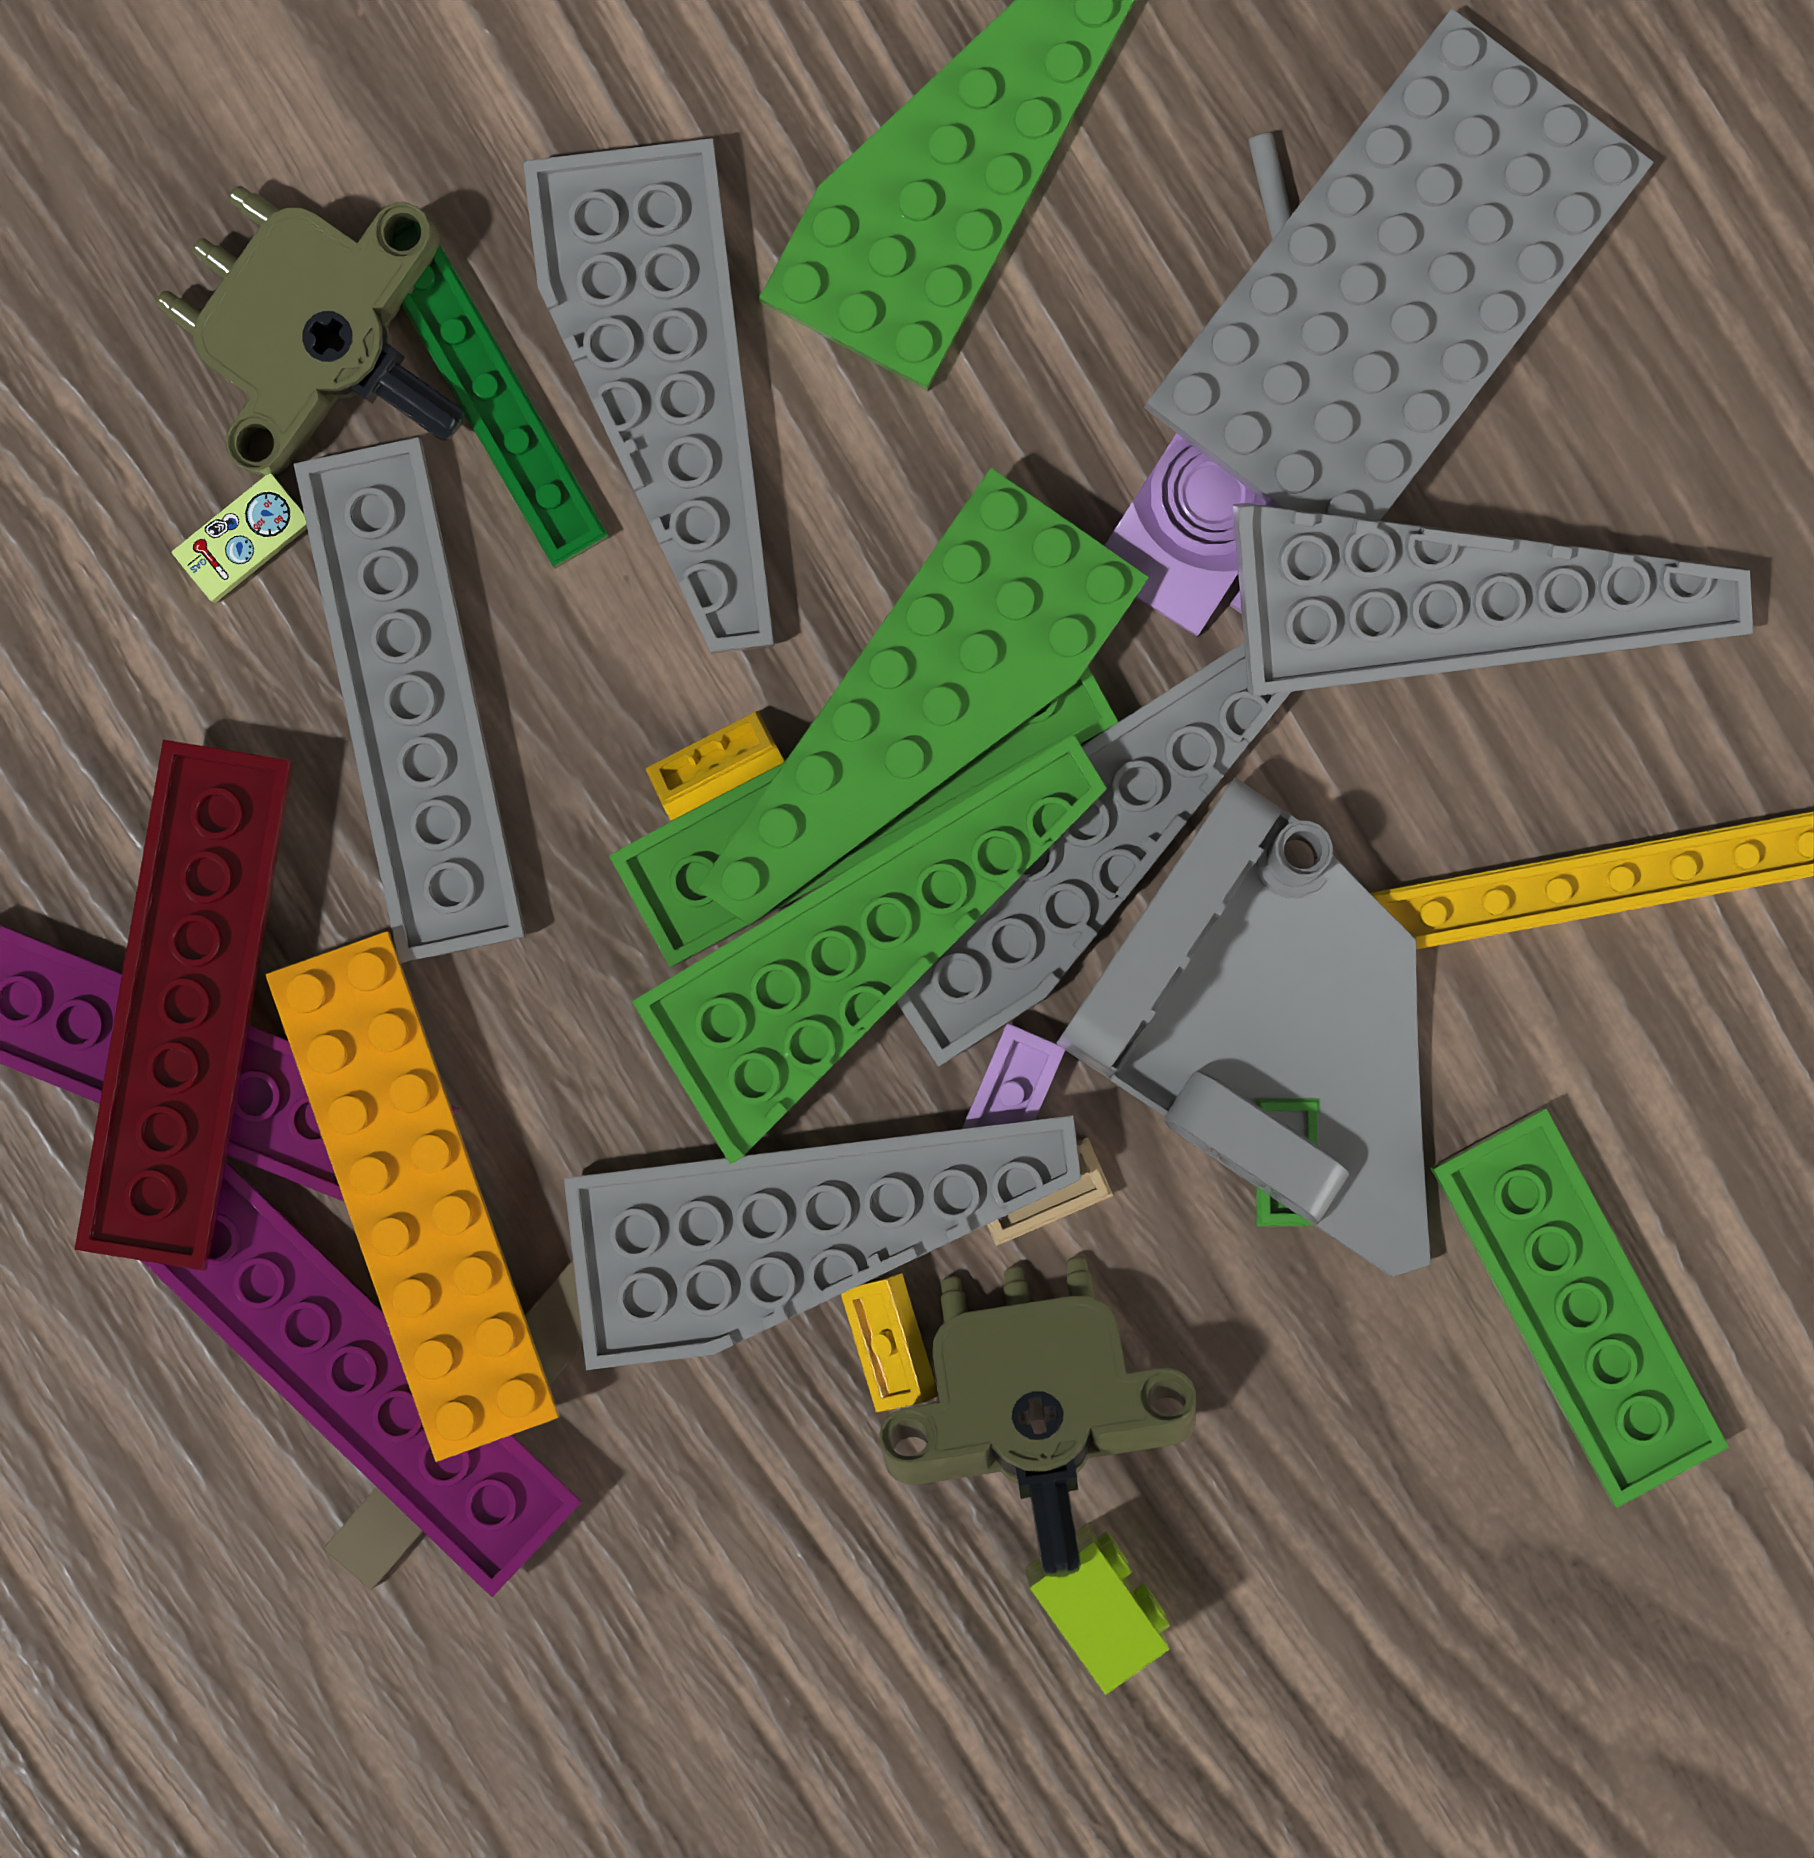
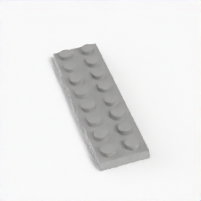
(410, 700)

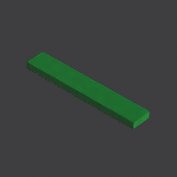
(499, 408)

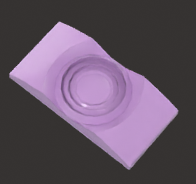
(1183, 535)

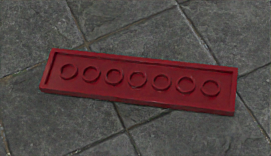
(184, 1005)

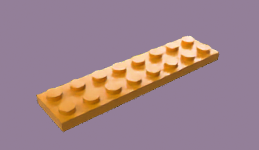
(412, 1196)

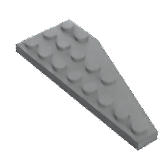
(646, 309)
(1155, 777)
(721, 1251)

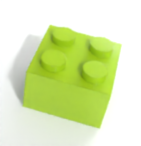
(1100, 1612)

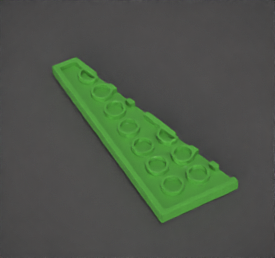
(805, 985)

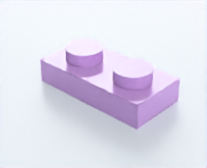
(1015, 1079)

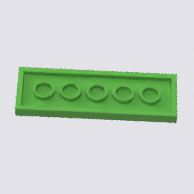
(1579, 1307)

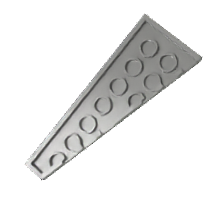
(1394, 600)

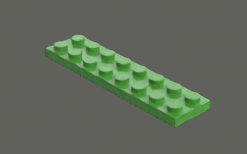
(674, 859)

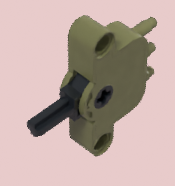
(279, 304)
(1026, 1365)

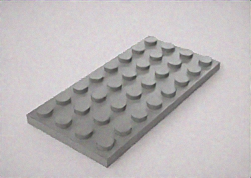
(1399, 280)

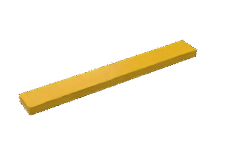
(1604, 881)

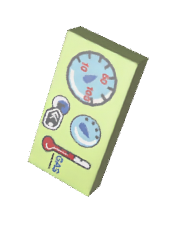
(241, 538)

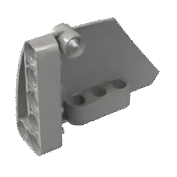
(1275, 989)

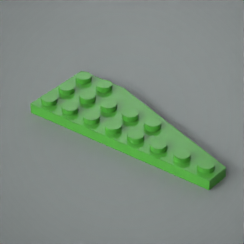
(931, 198)
(963, 658)

